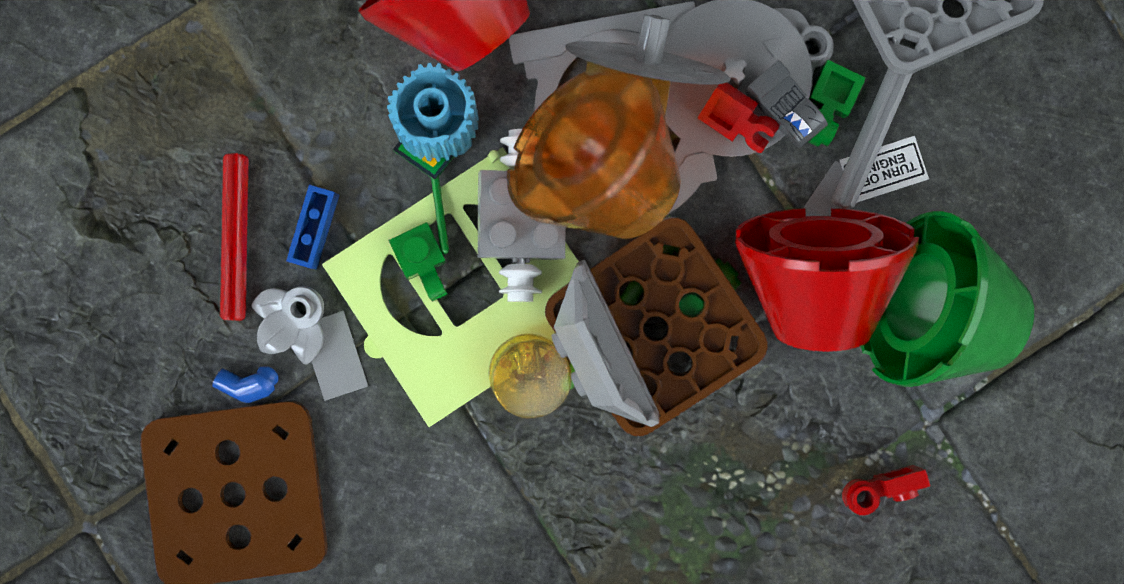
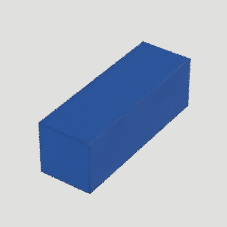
(312, 227)

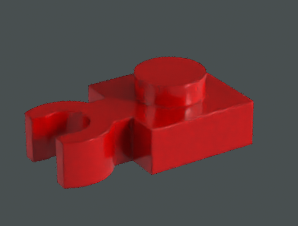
(732, 113)

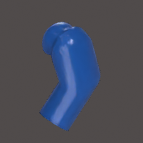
(248, 388)

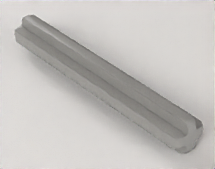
(870, 139)

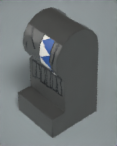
(787, 104)

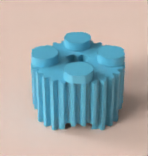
(412, 113)

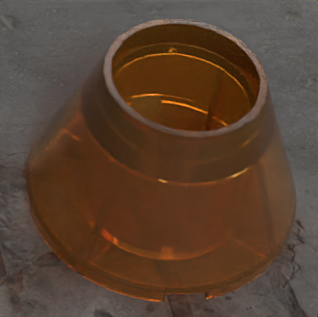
(597, 157)

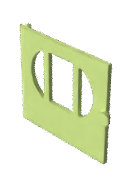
(452, 367)

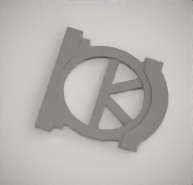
(547, 60)

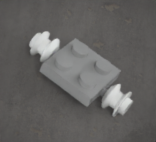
(511, 234)

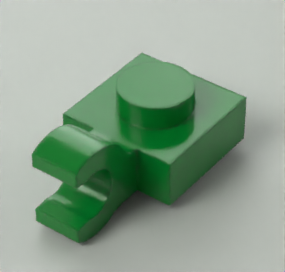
(419, 256)

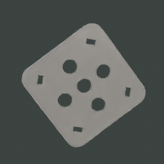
(935, 32)

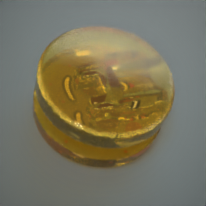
(529, 376)

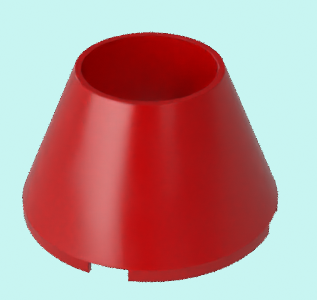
(449, 30)
(825, 275)

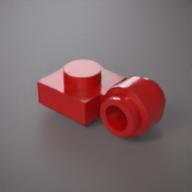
(899, 484)

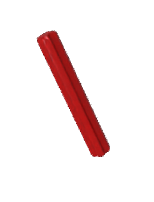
(234, 237)

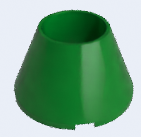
(952, 310)

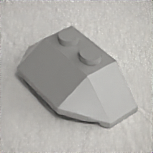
(599, 353)

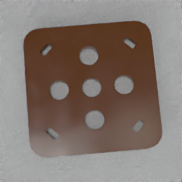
(701, 336)
(198, 466)

